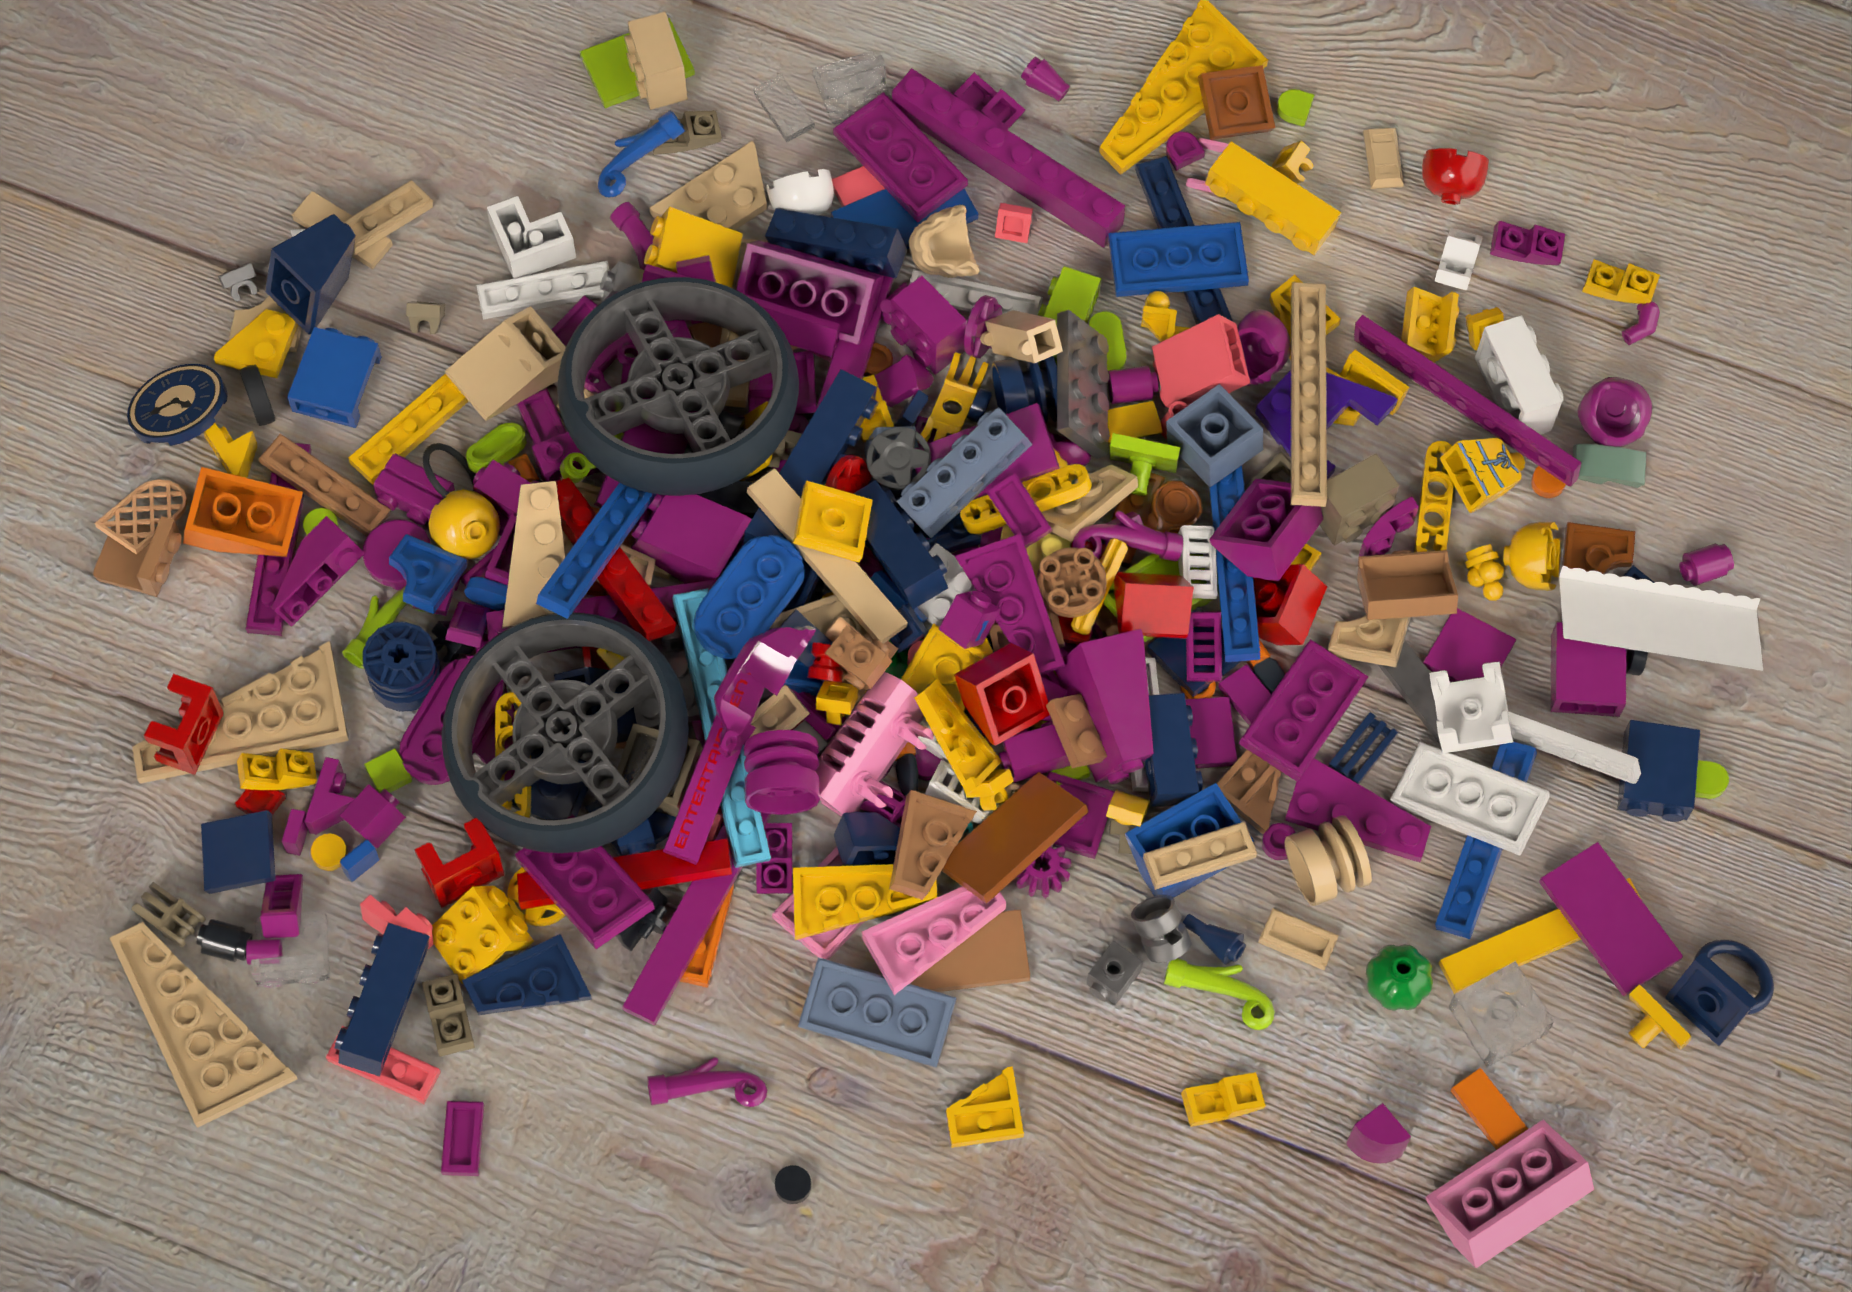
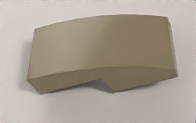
(701, 131)
(448, 1015)

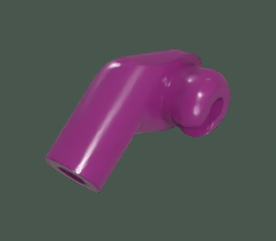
(1646, 325)

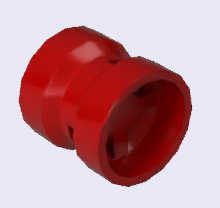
(824, 666)

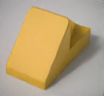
(235, 454)

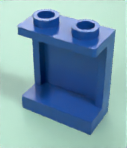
(333, 376)

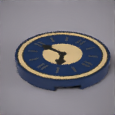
(177, 404)

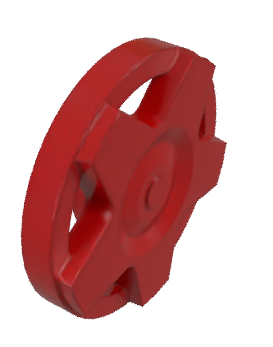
(854, 476)

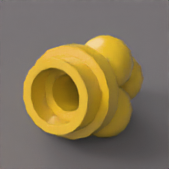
(1485, 571)

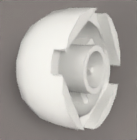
(802, 192)

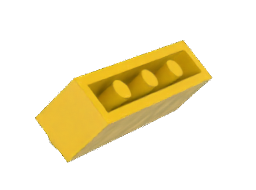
(1272, 198)

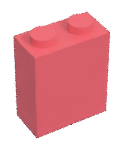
(1200, 360)

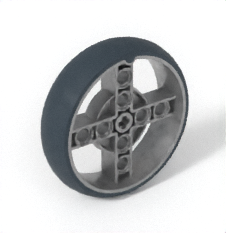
(677, 386)
(508, 659)

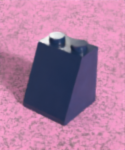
(311, 270)

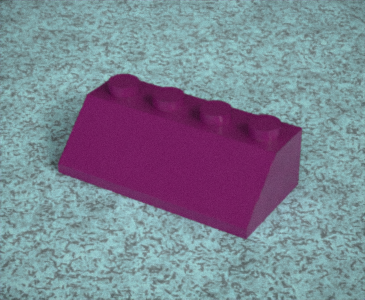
(811, 286)

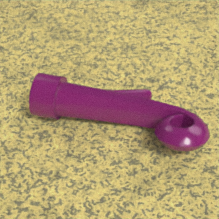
(628, 220)
(1166, 544)
(701, 1080)

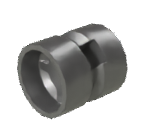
(1161, 929)

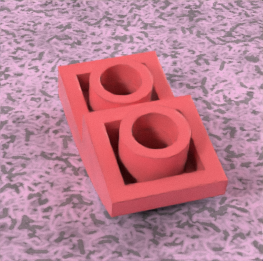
(379, 914)

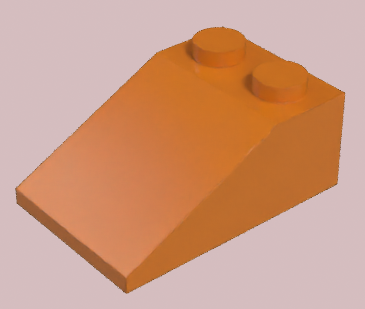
(241, 515)

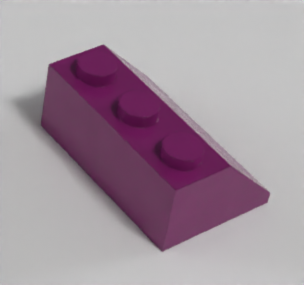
(1265, 530)

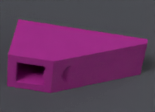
(315, 568)

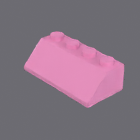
(1510, 1193)

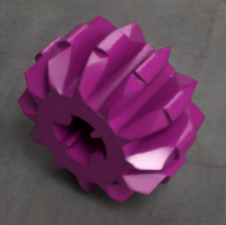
(1051, 878)

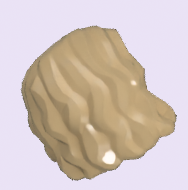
(943, 244)

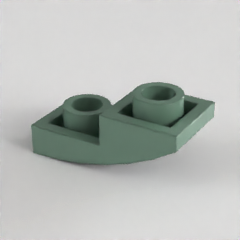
(1611, 464)

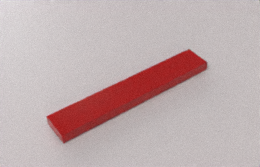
(647, 871)

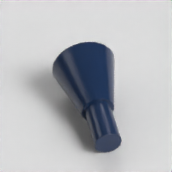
(1222, 942)

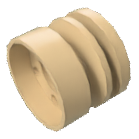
(1328, 860)

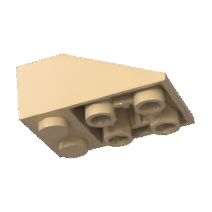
(508, 364)

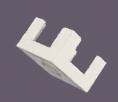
(1471, 710)

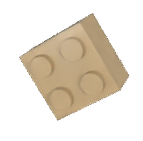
(656, 61)

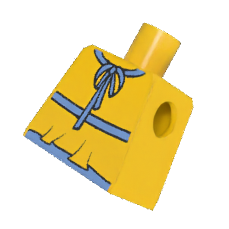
(1482, 470)

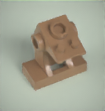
(861, 658)

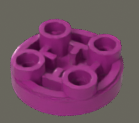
(381, 544)

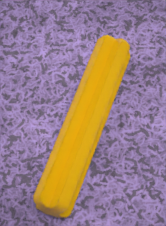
(1111, 562)

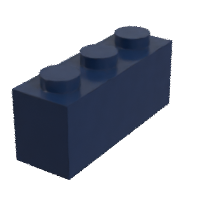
(1172, 766)

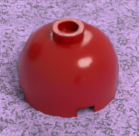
(1453, 174)

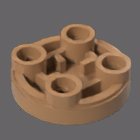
(1071, 582)

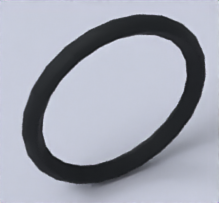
(429, 473)

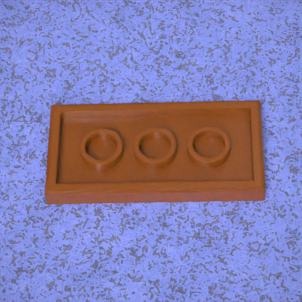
(1013, 837)

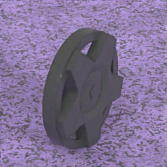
(898, 457)

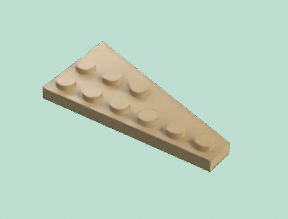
(282, 710)
(202, 1040)

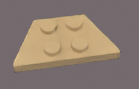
(724, 194)

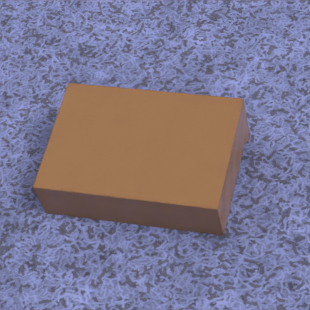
(1407, 584)

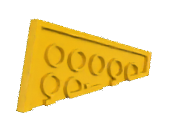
(1172, 89)

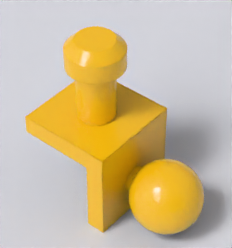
(1159, 317)

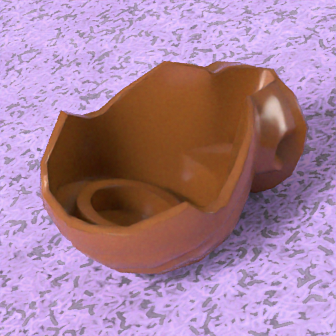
(1173, 507)

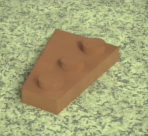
(925, 842)

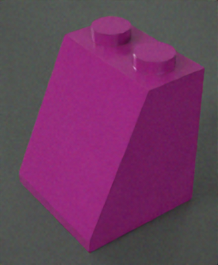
(689, 536)

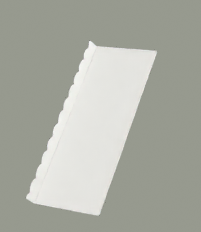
(1660, 618)

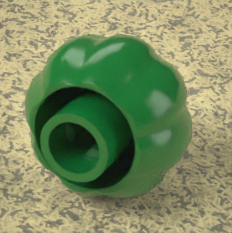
(1399, 977)

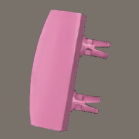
(869, 745)

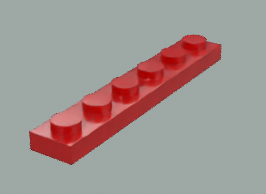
(619, 576)

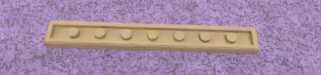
(1308, 395)

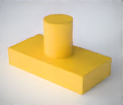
(1655, 1021)

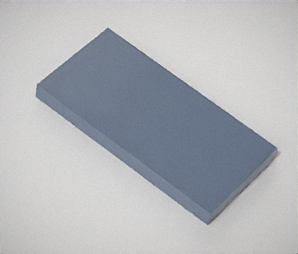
(866, 1012)

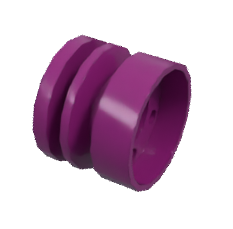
(781, 772)

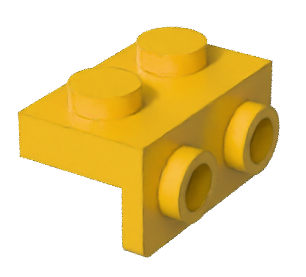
(1430, 323)

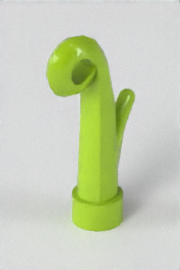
(374, 620)
(1218, 981)

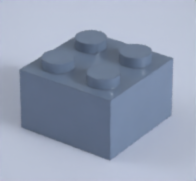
(1215, 435)

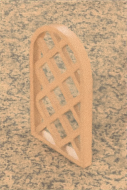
(103, 523)

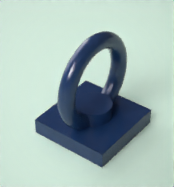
(1713, 998)

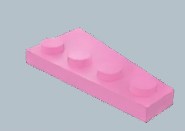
(927, 933)

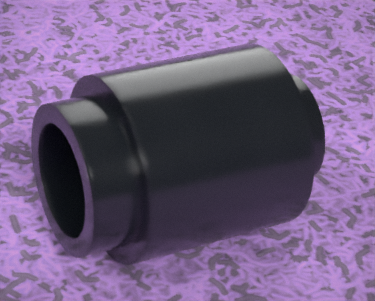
(223, 940)

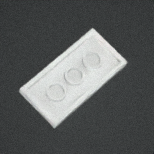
(1470, 798)

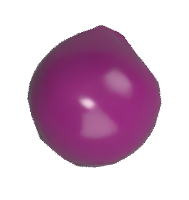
(1264, 345)

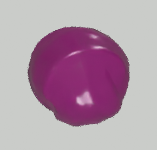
(1615, 411)

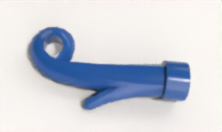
(635, 148)

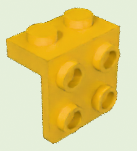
(479, 931)

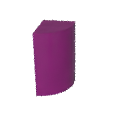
(1378, 1137)

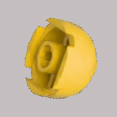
(464, 524)
(1534, 555)

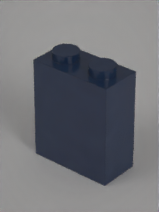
(1667, 770)

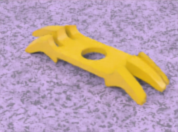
(954, 391)

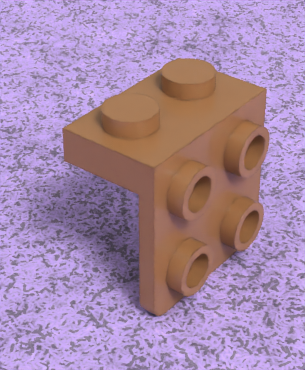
(140, 571)

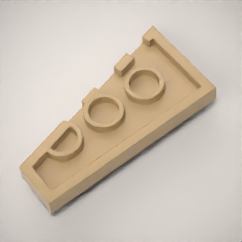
(535, 551)

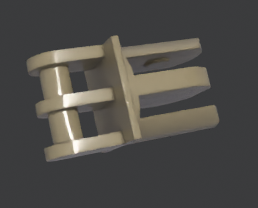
(170, 915)

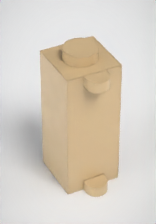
(1022, 336)

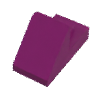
(326, 803)

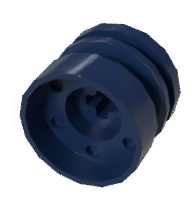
(1020, 389)
(405, 683)

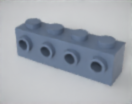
(963, 472)

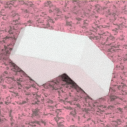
(1458, 258)

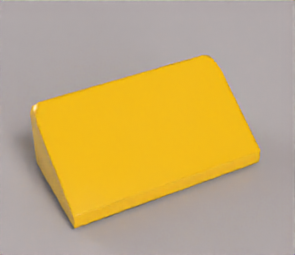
(1134, 420)

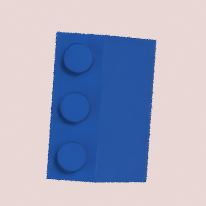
(1190, 818)

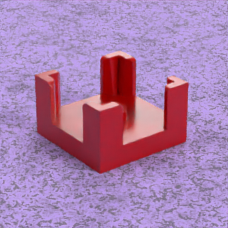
(201, 715)
(471, 869)

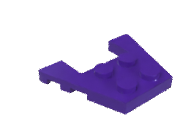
(1340, 393)

